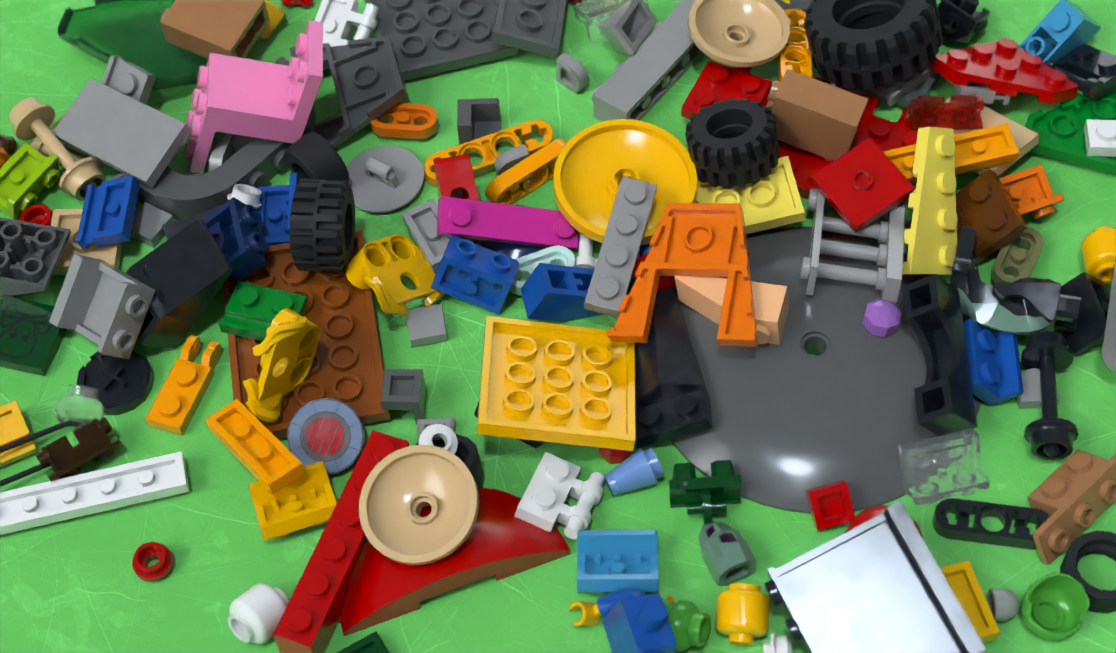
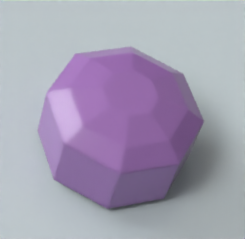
(881, 317)

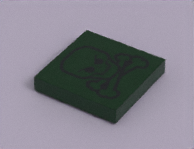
(27, 335)

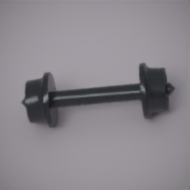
(1050, 436)

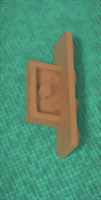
(1073, 500)

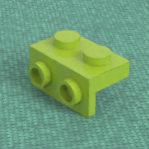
(25, 178)

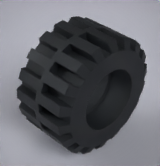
(733, 143)
(322, 225)

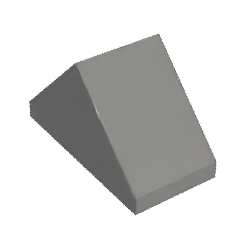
(628, 26)

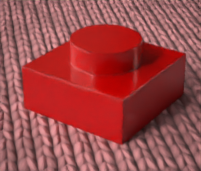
(830, 504)

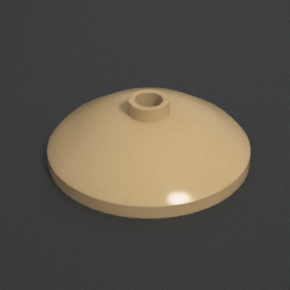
(739, 30)
(406, 484)

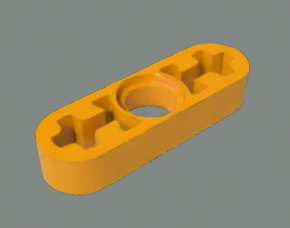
(525, 175)

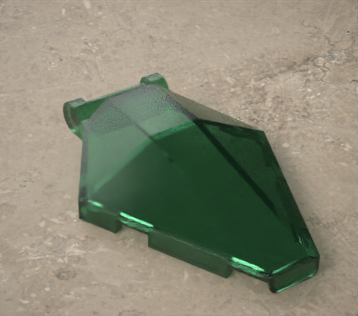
(136, 35)

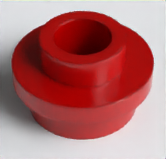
(148, 552)

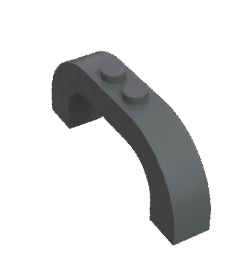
(251, 165)

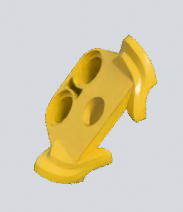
(380, 267)
(284, 362)

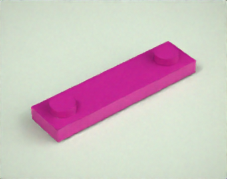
(504, 223)

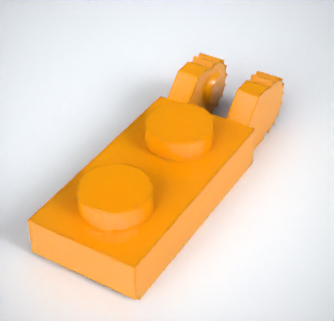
(184, 387)

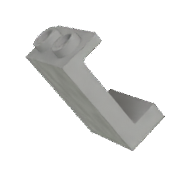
(102, 305)

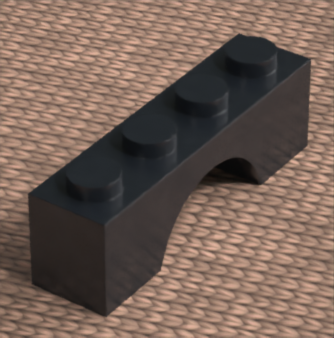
(935, 315)

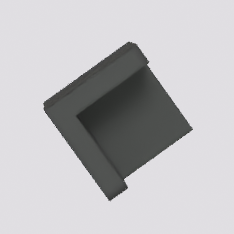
(478, 118)
(404, 391)

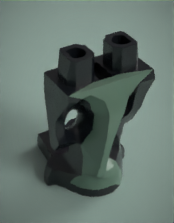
(1010, 307)

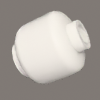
(257, 613)

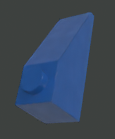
(558, 293)

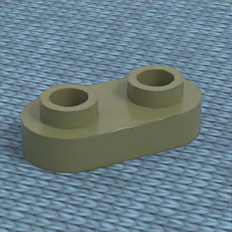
(1017, 261)

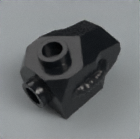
(960, 19)

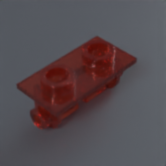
(959, 114)

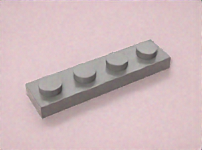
(620, 246)

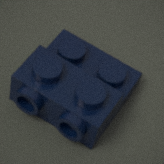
(238, 236)

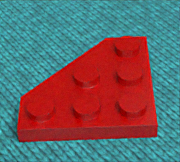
(1005, 70)

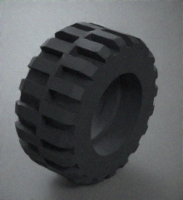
(872, 40)

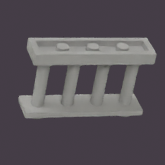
(887, 255)

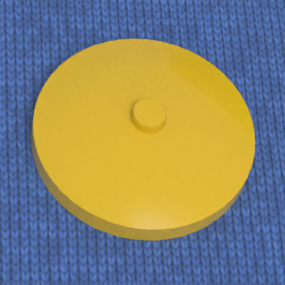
(599, 156)

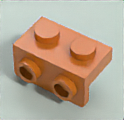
(1031, 192)

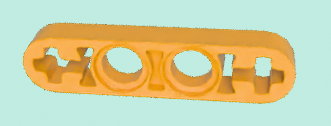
(796, 51)
(486, 147)

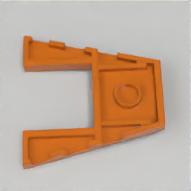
(698, 243)

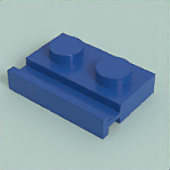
(108, 212)

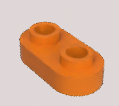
(406, 121)

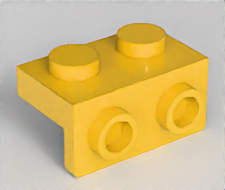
(297, 505)

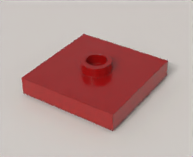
(862, 185)

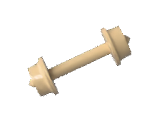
(33, 120)

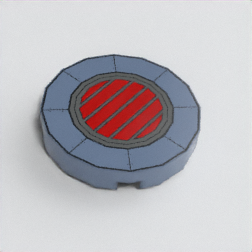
(326, 433)

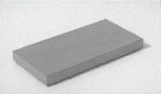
(122, 132)

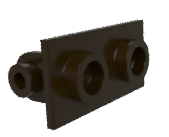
(92, 445)

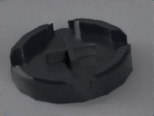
(121, 381)

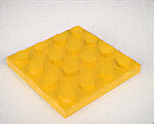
(556, 384)

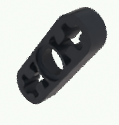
(1005, 513)

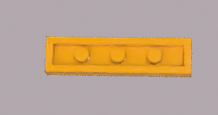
(972, 151)

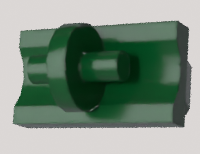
(705, 494)

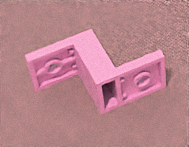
(254, 97)

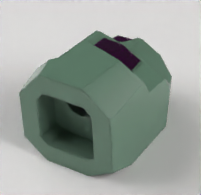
(726, 553)

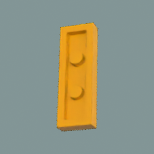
(255, 446)

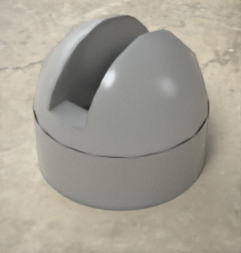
(1003, 604)

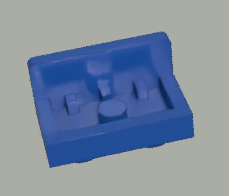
(276, 211)

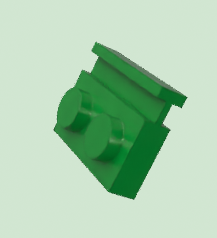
(255, 307)

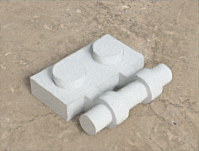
(340, 15)
(547, 493)

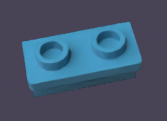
(617, 560)

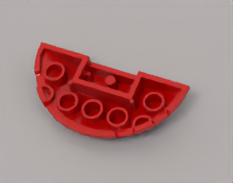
(496, 547)

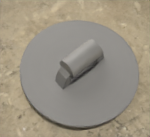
(385, 178)

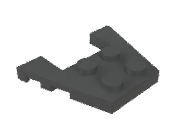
(365, 82)

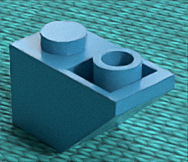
(1060, 32)

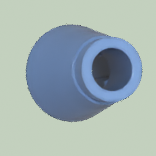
(635, 472)

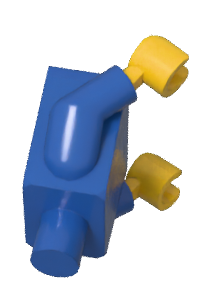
(631, 621)

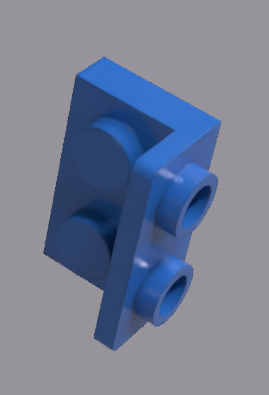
(475, 274)
(993, 363)

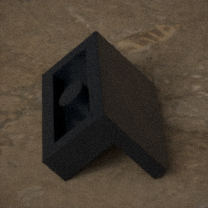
(1092, 312)

